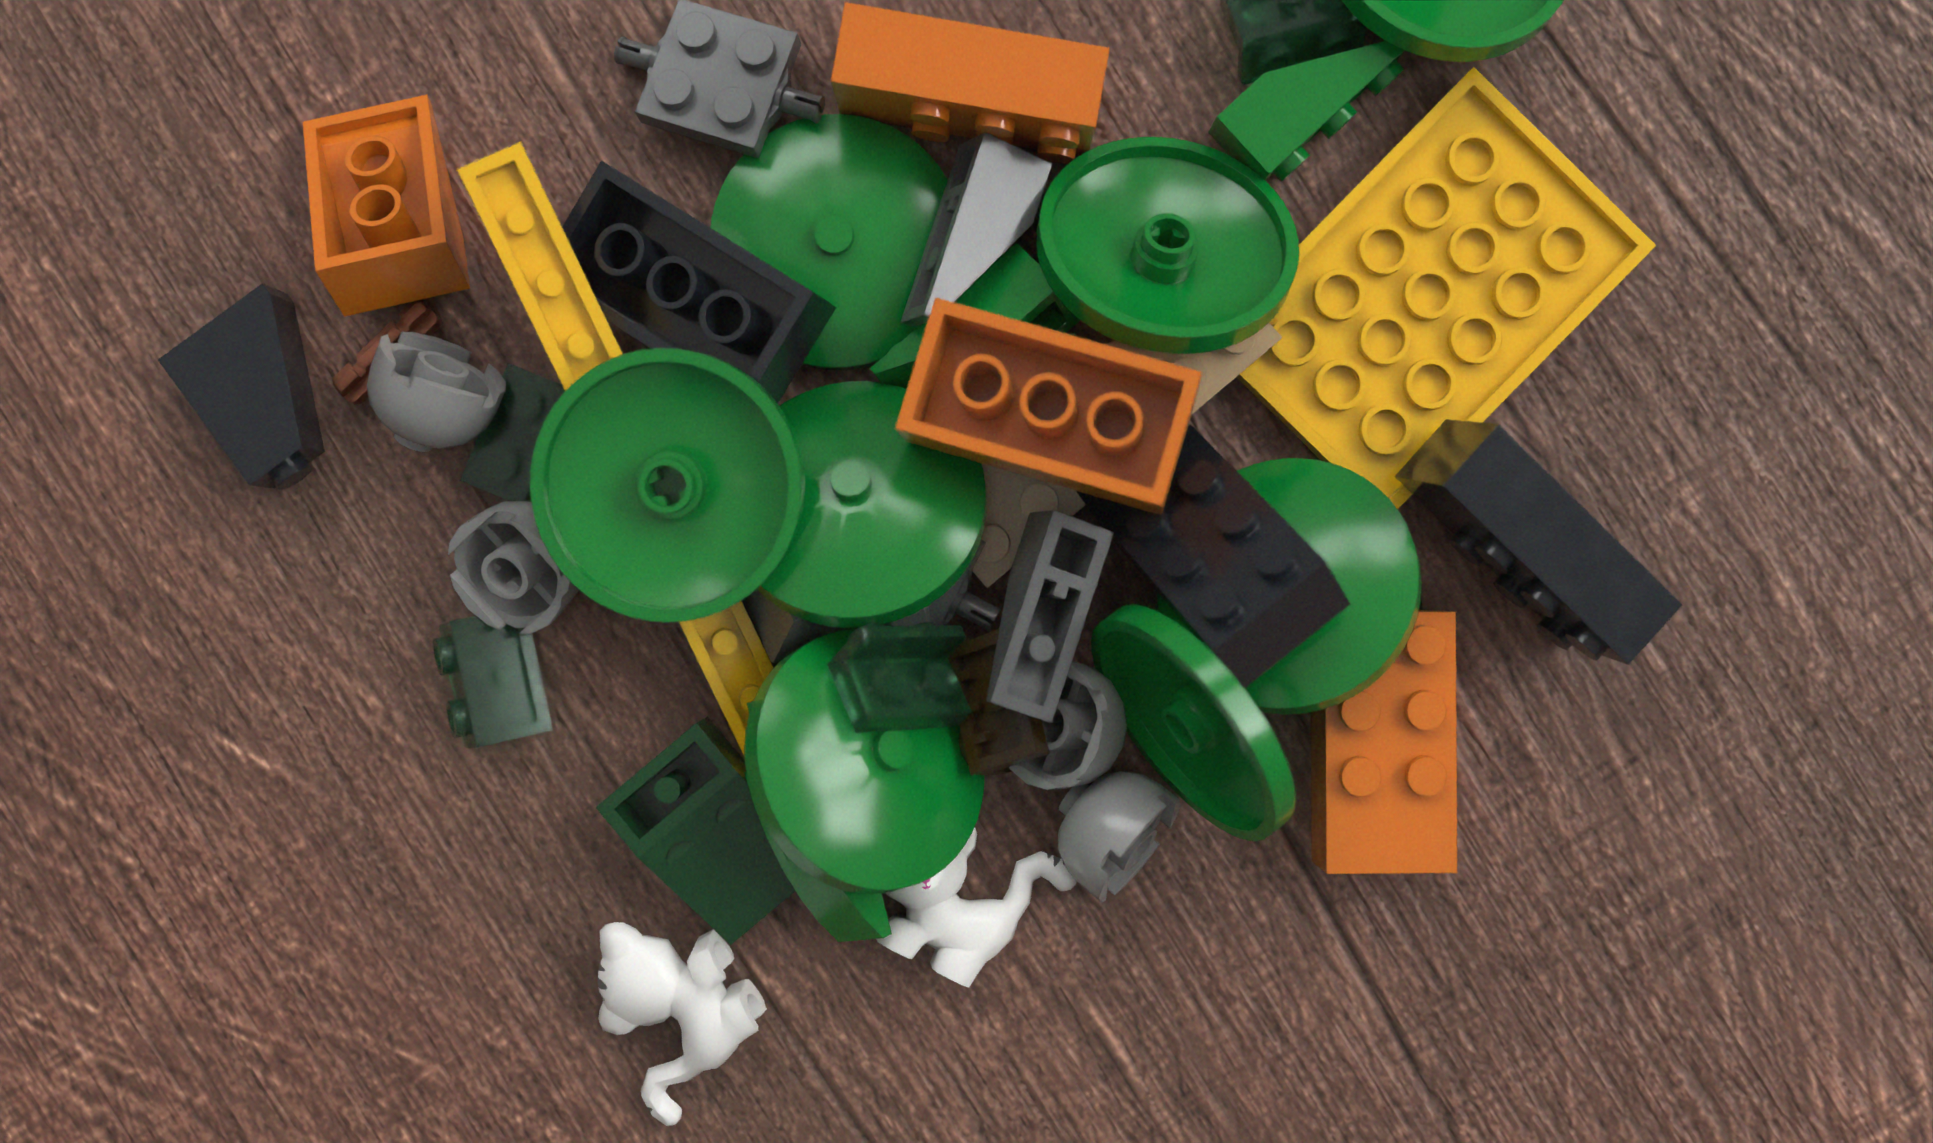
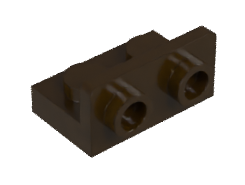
(991, 735)

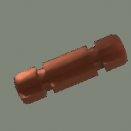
(353, 379)

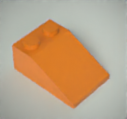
(382, 207)

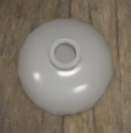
(431, 392)
(507, 570)
(1083, 735)
(1112, 829)

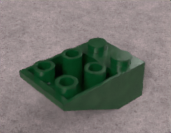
(700, 831)

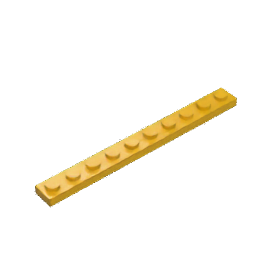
(576, 341)

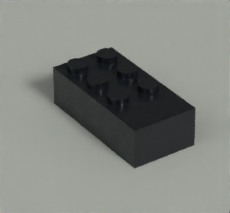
(688, 285)
(1537, 541)
(1226, 563)

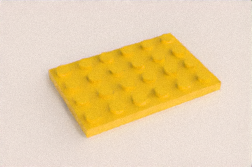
(1439, 286)

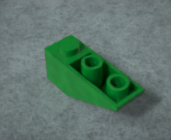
(1294, 103)
(1008, 288)

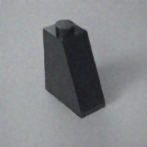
(253, 388)

